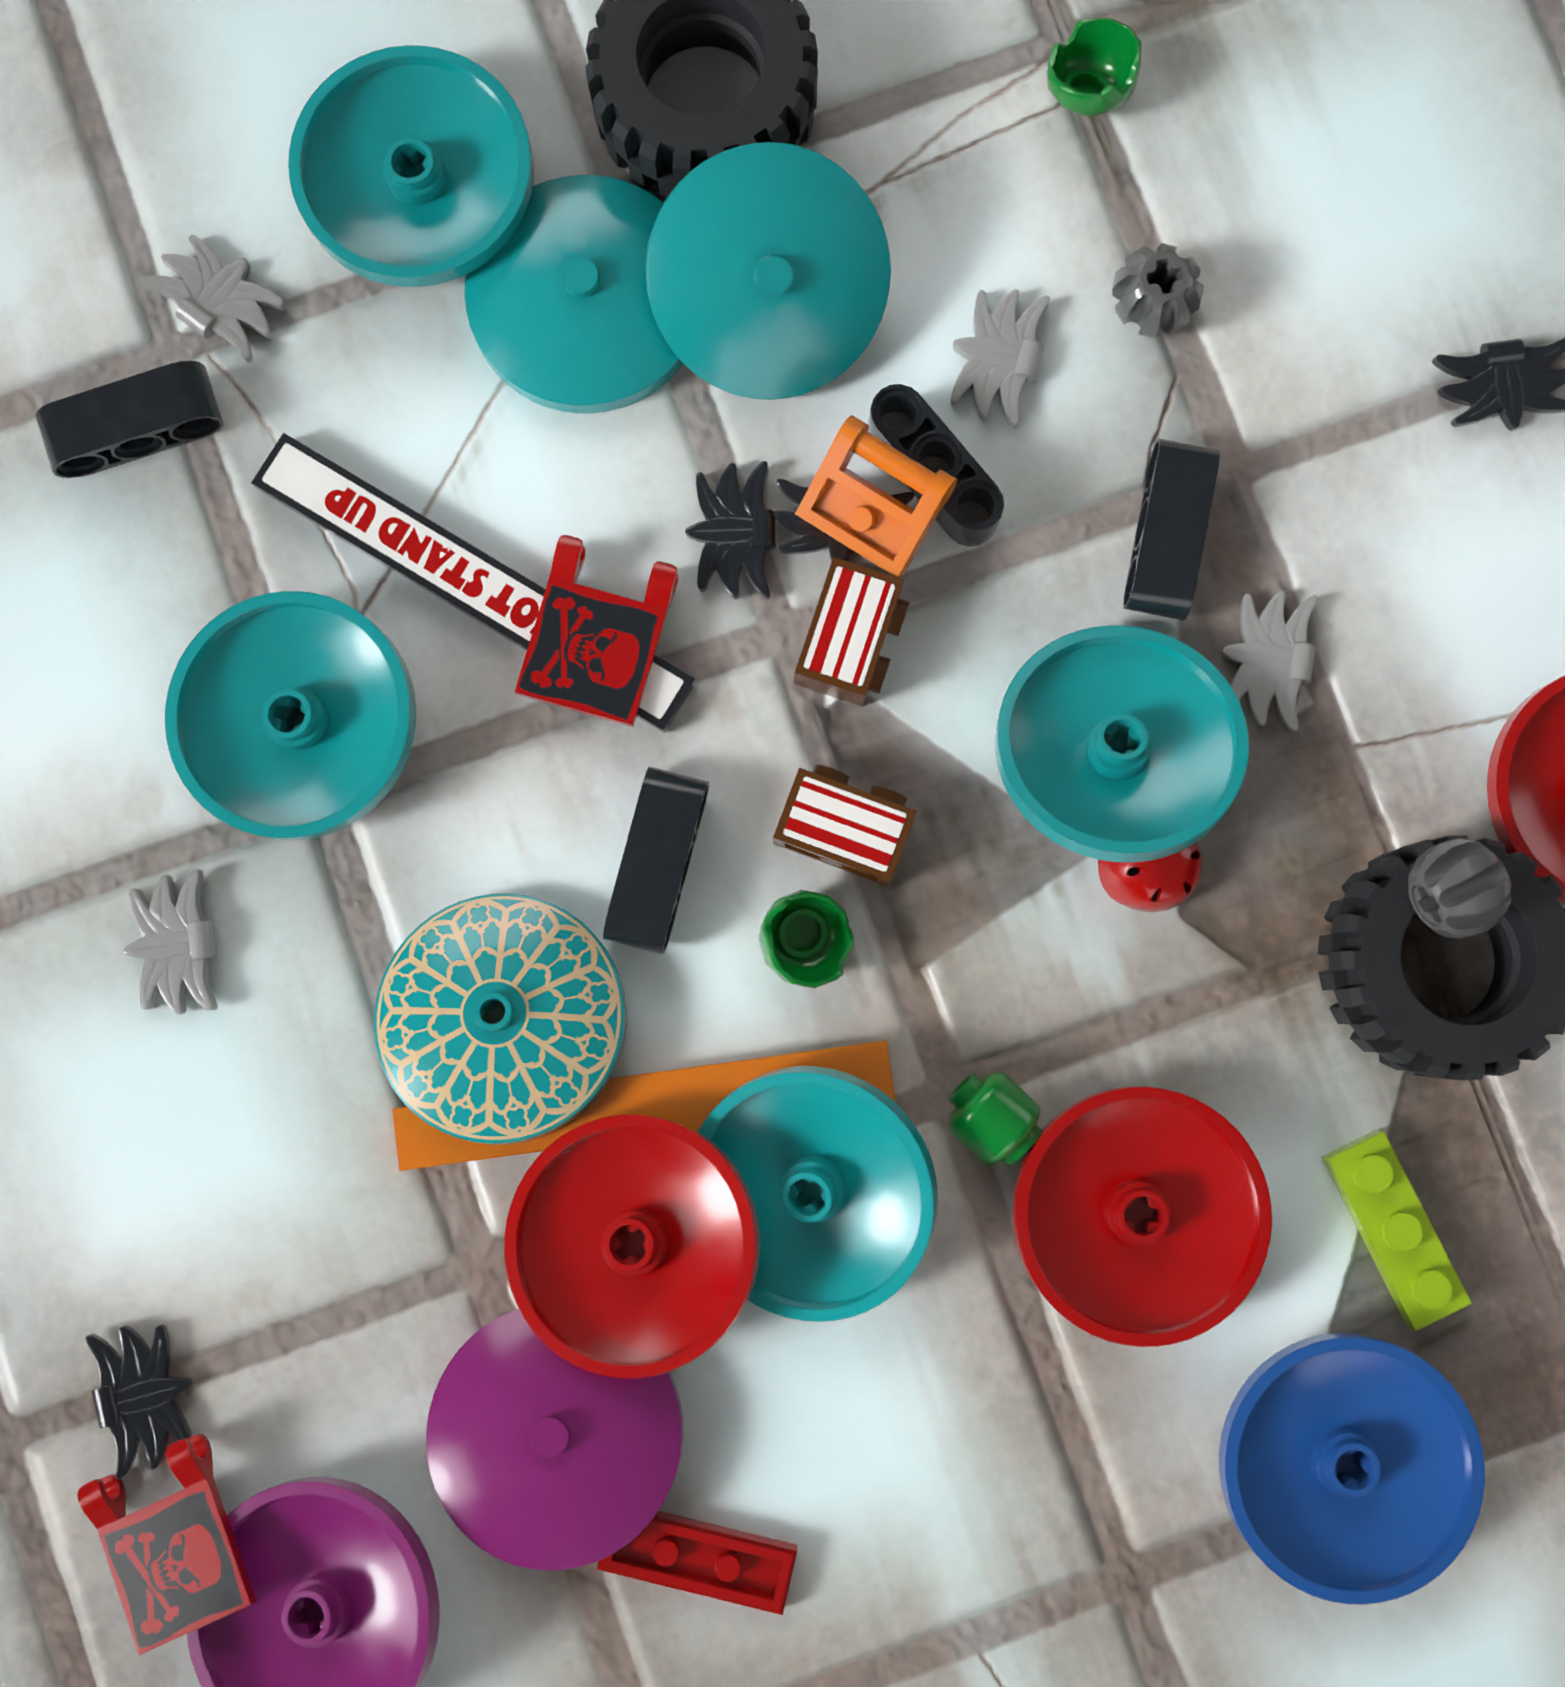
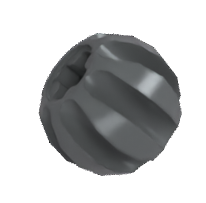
(1157, 290)
(1459, 888)

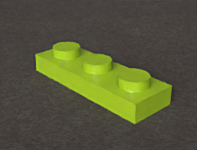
(1396, 1230)

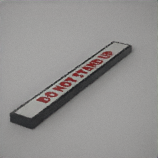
(431, 557)

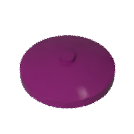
(545, 1455)
(336, 1594)

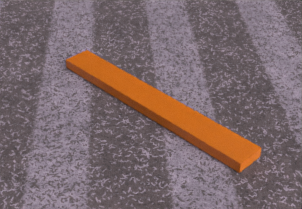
(674, 1094)

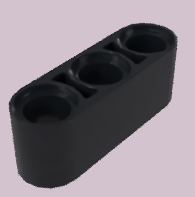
(129, 419)
(931, 437)
(1171, 529)
(655, 860)

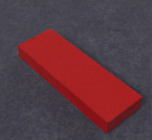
(708, 1562)

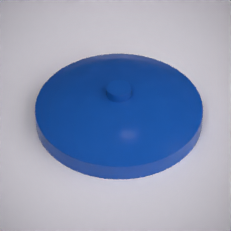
(1351, 1468)

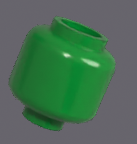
(994, 1118)

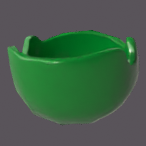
(1095, 67)
(806, 938)

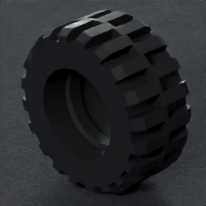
(666, 143)
(1387, 1018)

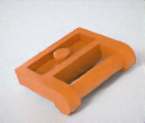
(865, 515)

